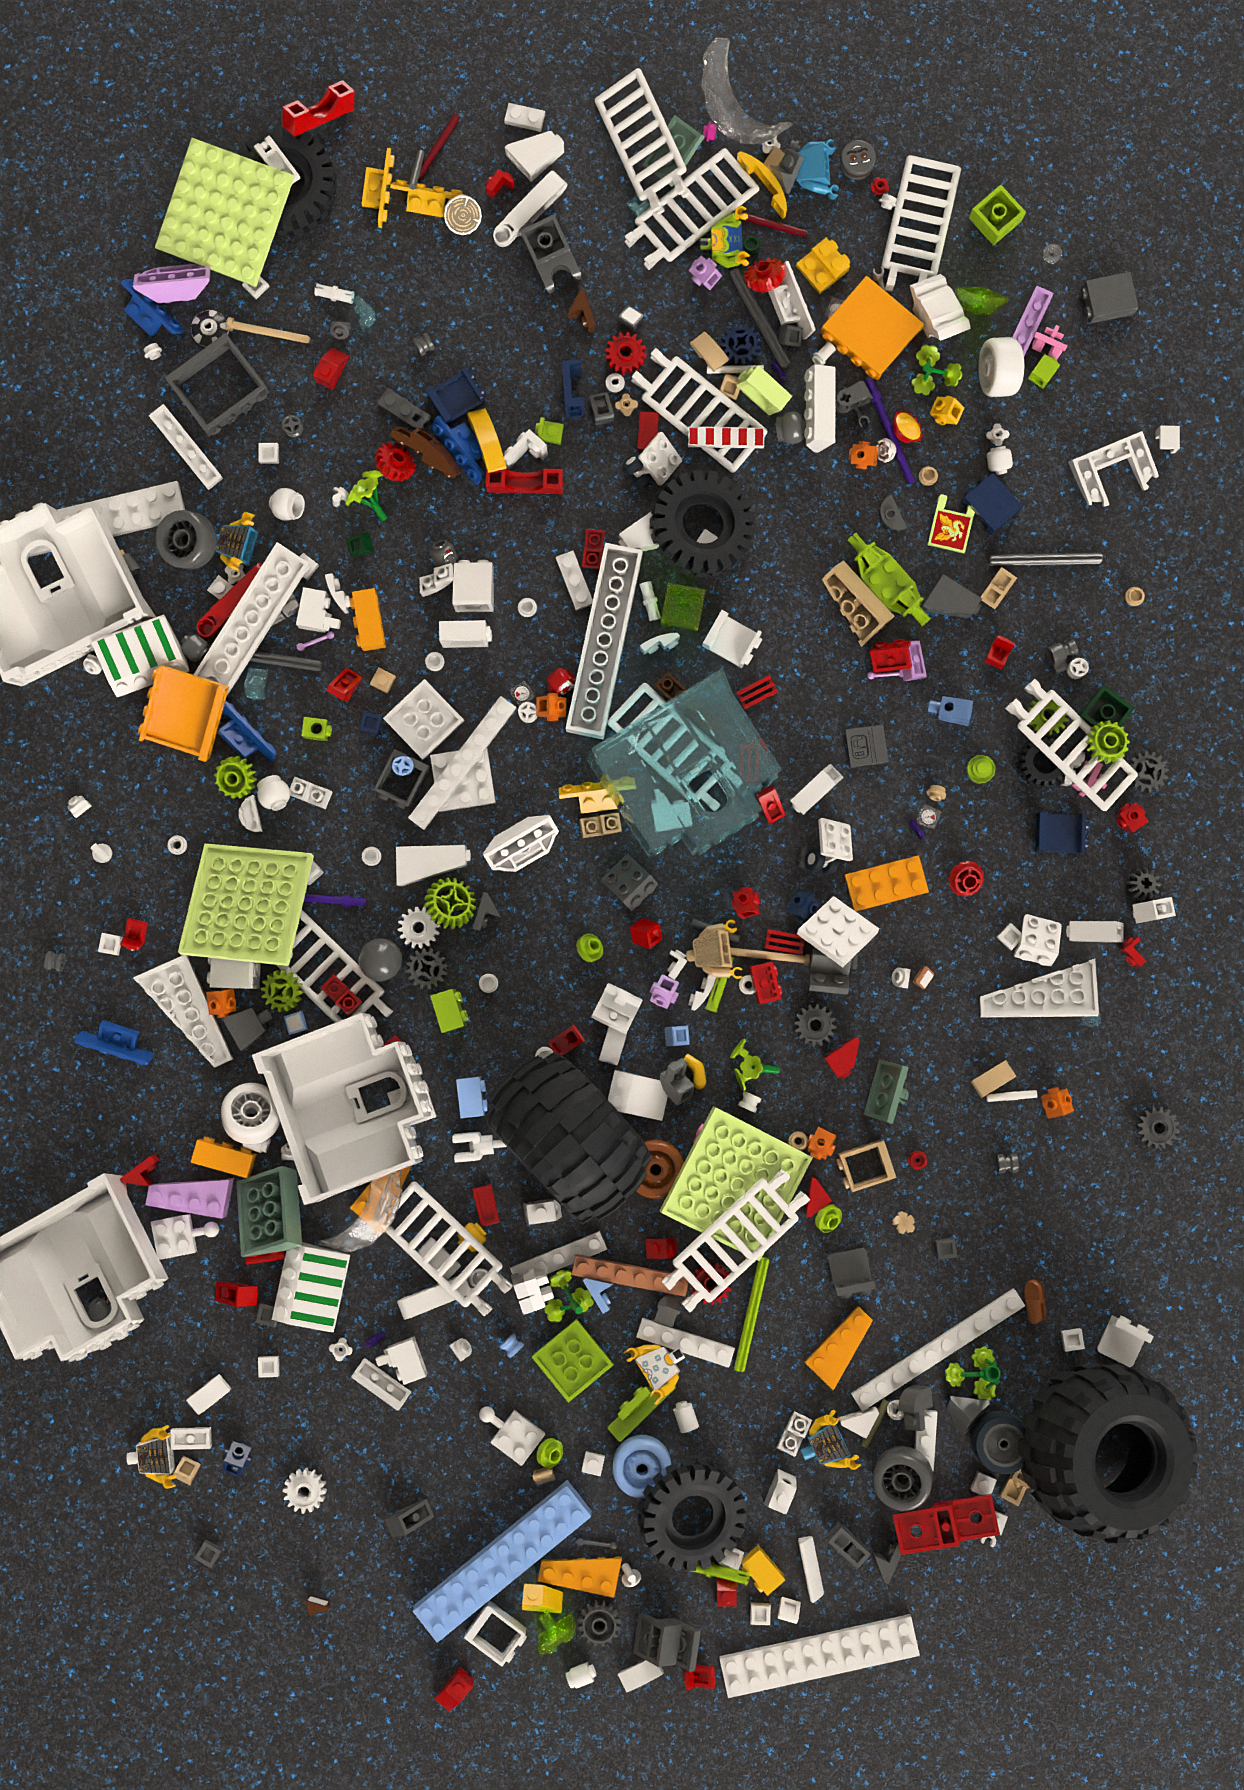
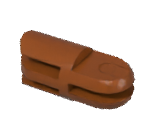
(1035, 1301)

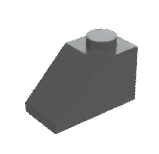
(409, 1518)

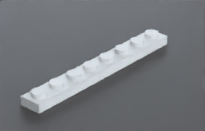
(462, 762)

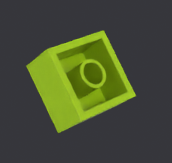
(997, 215)
(449, 1010)

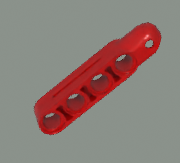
(219, 614)

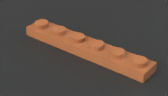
(626, 1274)

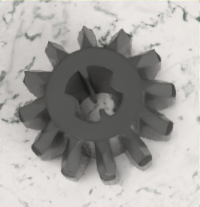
(1148, 878)

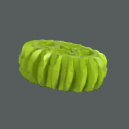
(454, 888)

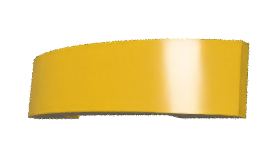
(752, 165)
(487, 440)

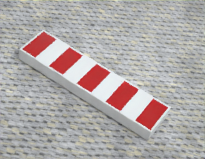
(726, 437)

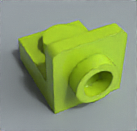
(549, 431)

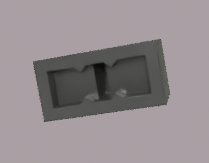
(848, 1545)

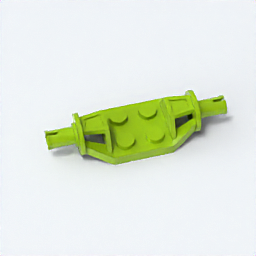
(888, 580)

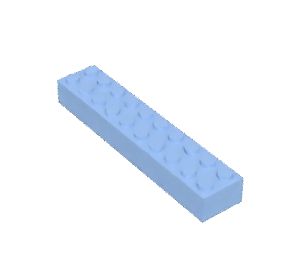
(502, 1561)

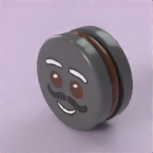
(857, 160)

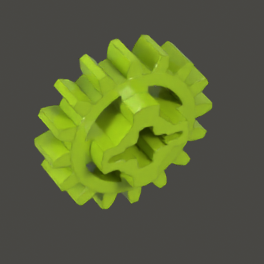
(274, 986)

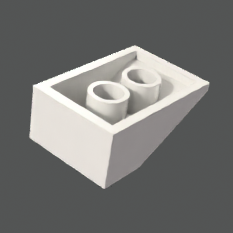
(637, 1095)

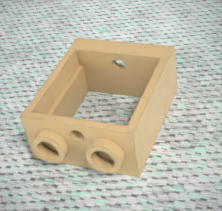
(885, 1161)

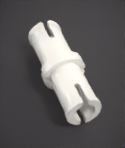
(334, 293)
(650, 601)

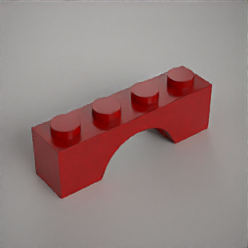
(335, 103)
(541, 482)

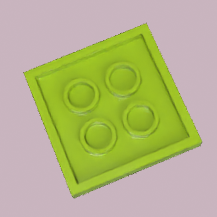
(572, 1360)

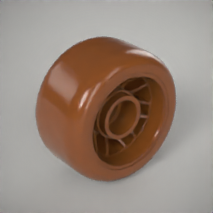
(669, 1160)

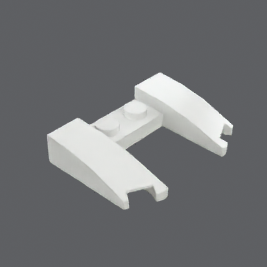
(1132, 448)

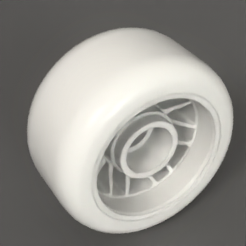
(1001, 366)
(245, 1100)

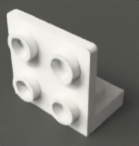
(524, 442)

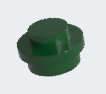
(751, 245)

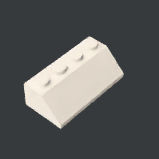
(820, 407)

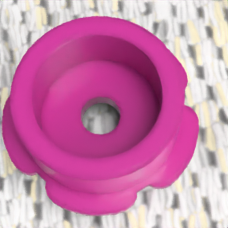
(709, 132)

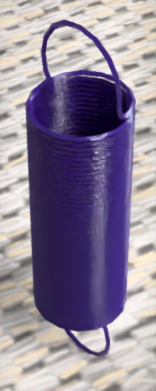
(779, 372)
(915, 827)
(374, 1339)

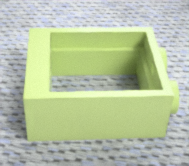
(763, 390)

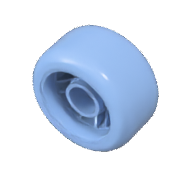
(637, 1451)

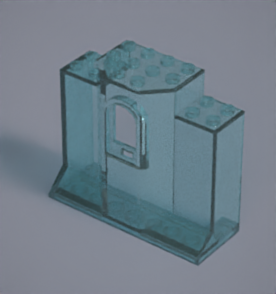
(652, 760)

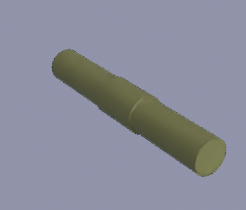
(882, 1409)

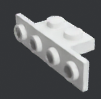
(790, 303)

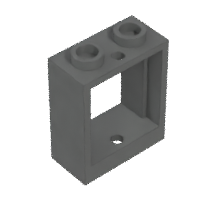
(423, 768)

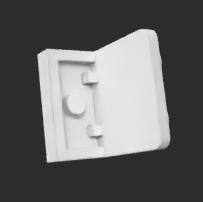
(1039, 940)
(1123, 1341)

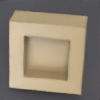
(382, 680)

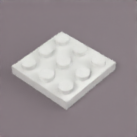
(423, 719)
(474, 789)
(838, 931)

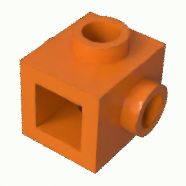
(870, 455)
(551, 706)
(221, 1002)
(1057, 1102)
(821, 1137)

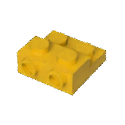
(823, 265)

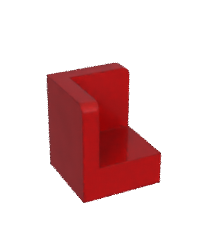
(646, 933)

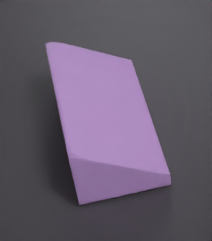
(918, 668)

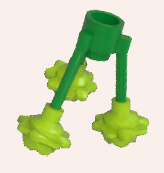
(990, 1374)

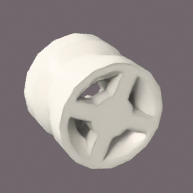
(1080, 665)
(525, 710)
(749, 1101)

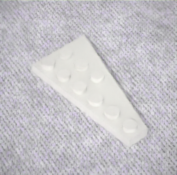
(1052, 995)
(182, 999)

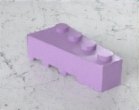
(195, 1197)

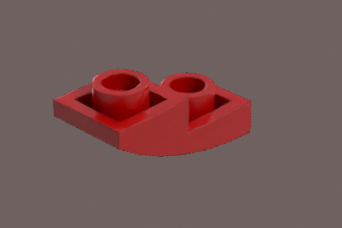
(593, 548)
(341, 994)

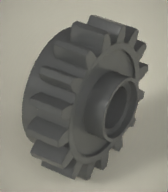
(824, 1029)
(1167, 1130)
(601, 1634)

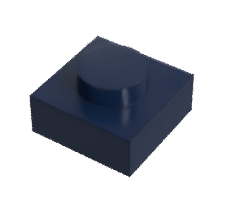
(371, 723)

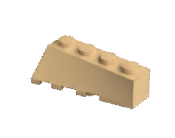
(857, 602)

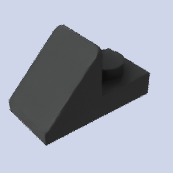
(788, 170)
(601, 408)
(486, 907)
(888, 1564)

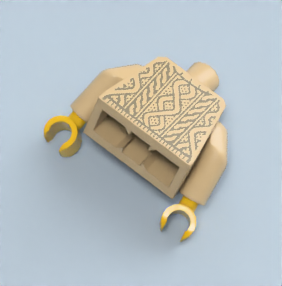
(713, 951)

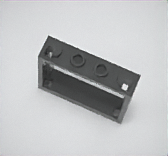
(201, 360)

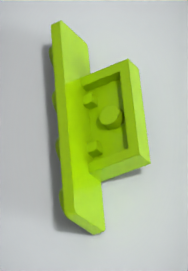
(634, 1412)

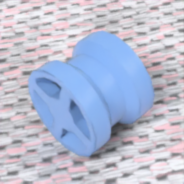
(399, 764)
(511, 1345)

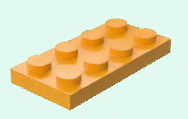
(886, 883)

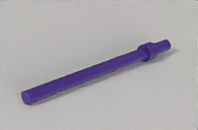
(888, 428)
(346, 900)

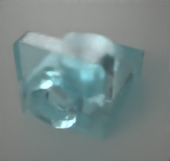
(365, 311)
(255, 683)

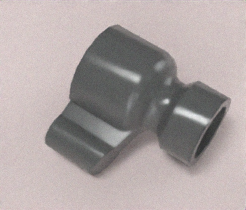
(1058, 654)

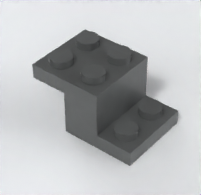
(827, 975)
(666, 1642)

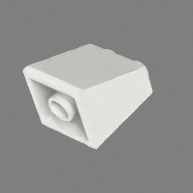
(473, 586)
(233, 974)

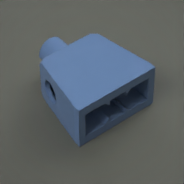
(959, 715)

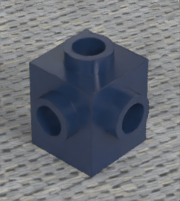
(804, 905)
(236, 1459)

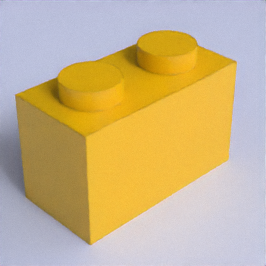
(762, 1570)

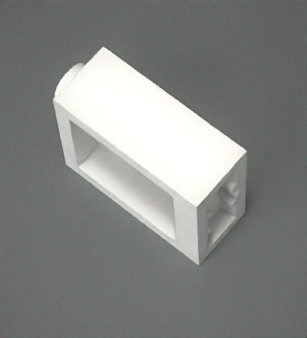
(464, 634)
(472, 1636)

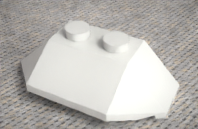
(521, 843)

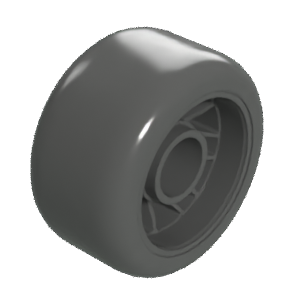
(186, 539)
(901, 1492)

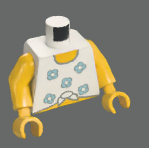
(658, 1367)

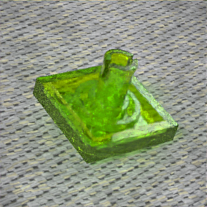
(555, 1632)

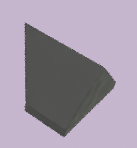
(966, 1412)

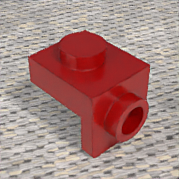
(495, 183)
(999, 652)
(134, 934)
(1131, 954)
(661, 1248)
(702, 1677)

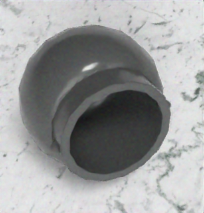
(790, 427)

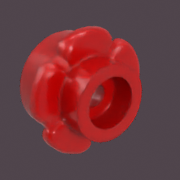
(879, 191)
(922, 1160)

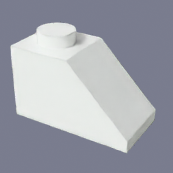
(1153, 910)

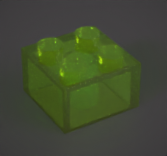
(682, 607)

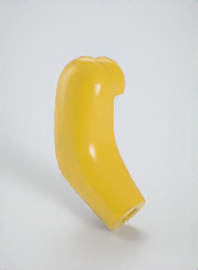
(698, 1071)

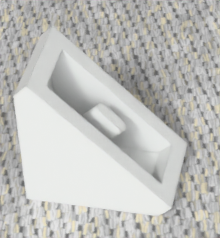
(860, 1421)

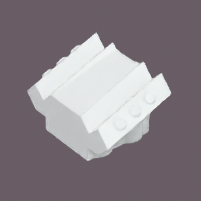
(938, 308)

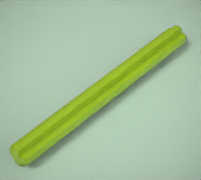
(751, 1314)

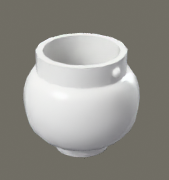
(286, 504)
(273, 793)

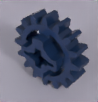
(742, 352)

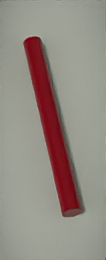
(438, 145)
(775, 225)

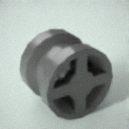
(423, 344)
(290, 422)
(55, 961)

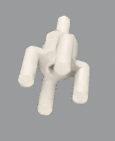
(478, 1145)

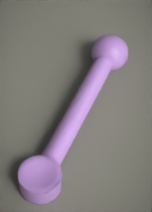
(301, 647)
(871, 675)

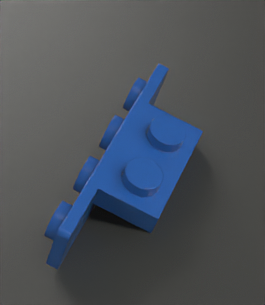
(148, 313)
(462, 446)
(242, 736)
(115, 1041)

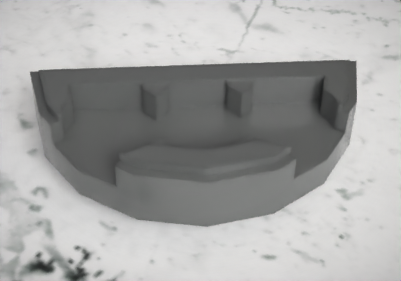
(890, 515)

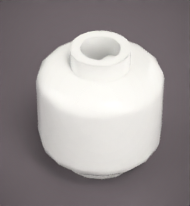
(999, 460)

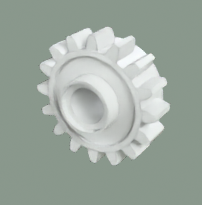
(409, 931)
(297, 1497)

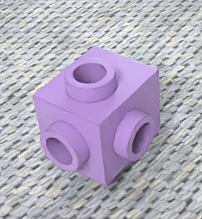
(705, 272)
(664, 991)

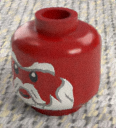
(560, 681)

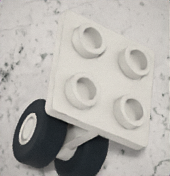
(655, 462)
(834, 845)

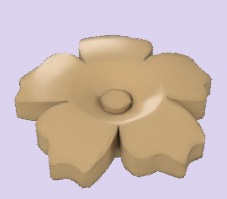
(904, 1223)

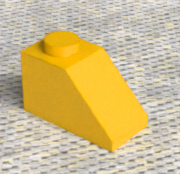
(541, 1598)

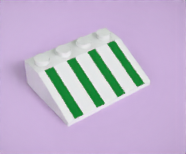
(135, 653)
(311, 1287)

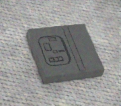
(866, 746)

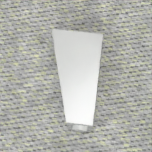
(423, 862)

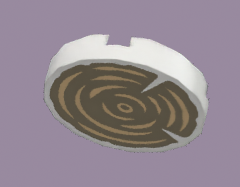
(462, 214)

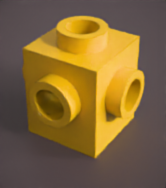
(946, 410)

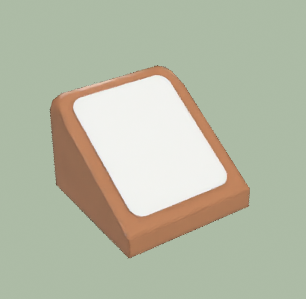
(923, 977)

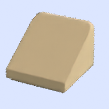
(775, 158)
(729, 386)
(186, 1470)
(543, 1475)

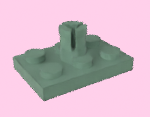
(687, 142)
(886, 1091)

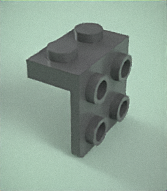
(629, 882)
(851, 1272)

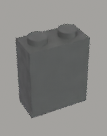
(1109, 297)

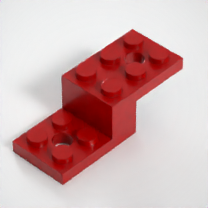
(946, 1524)

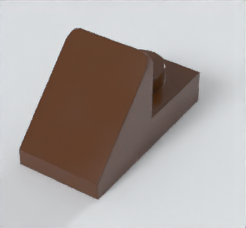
(581, 309)

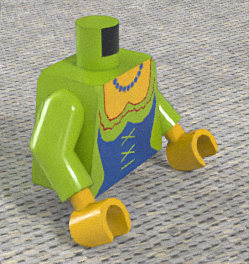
(727, 240)

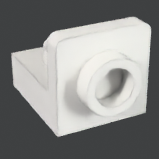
(675, 968)

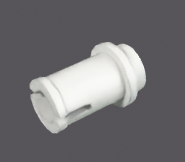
(823, 354)

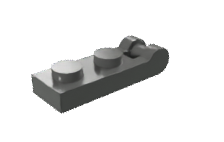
(403, 409)

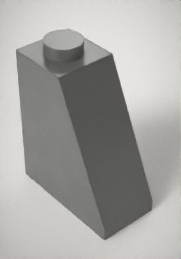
(952, 599)

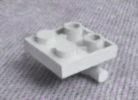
(616, 1008)

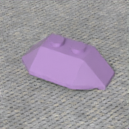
(172, 282)

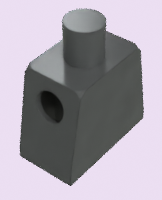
(247, 1026)

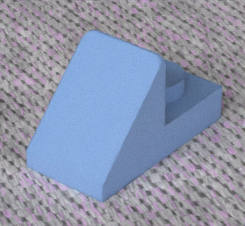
(595, 1288)

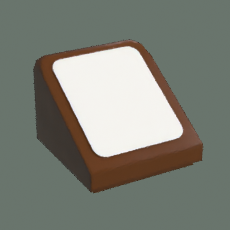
(317, 1605)

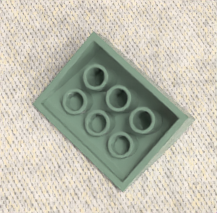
(269, 1212)

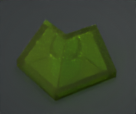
(980, 300)

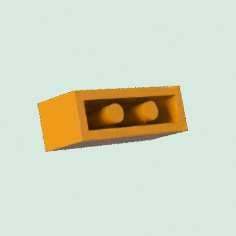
(368, 619)
(223, 1157)

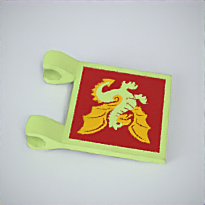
(950, 528)

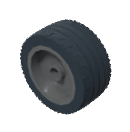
(986, 1441)

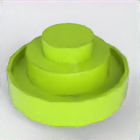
(980, 769)
(589, 947)
(828, 1218)
(549, 1453)

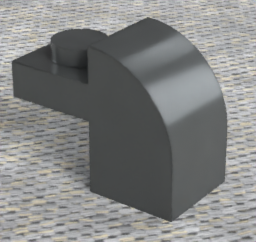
(675, 1082)
(912, 1404)

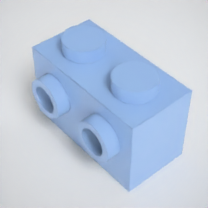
(471, 1097)

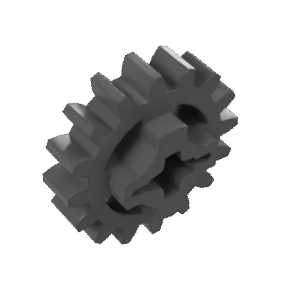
(1150, 779)
(434, 964)

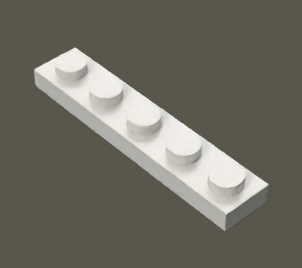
(186, 447)
(563, 1255)
(686, 1342)

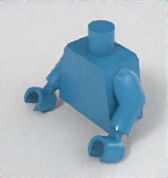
(814, 170)

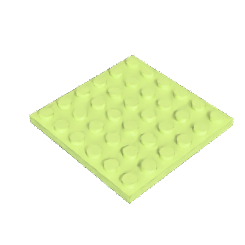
(224, 212)
(246, 904)
(723, 1167)

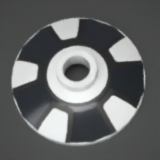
(207, 336)

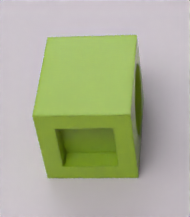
(1044, 371)
(310, 723)

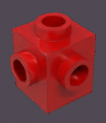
(1131, 817)
(746, 902)

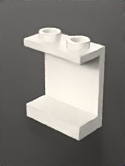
(732, 640)

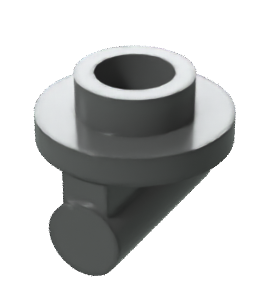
(340, 329)

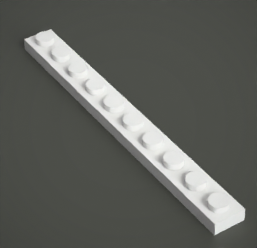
(938, 1349)

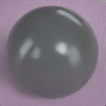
(380, 959)

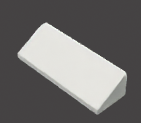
(381, 1384)
(811, 1568)

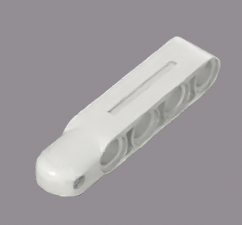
(529, 209)
(437, 1295)

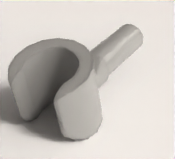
(879, 277)

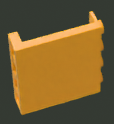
(871, 328)
(183, 711)

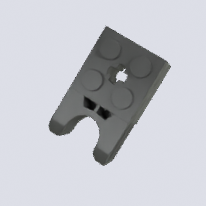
(549, 257)

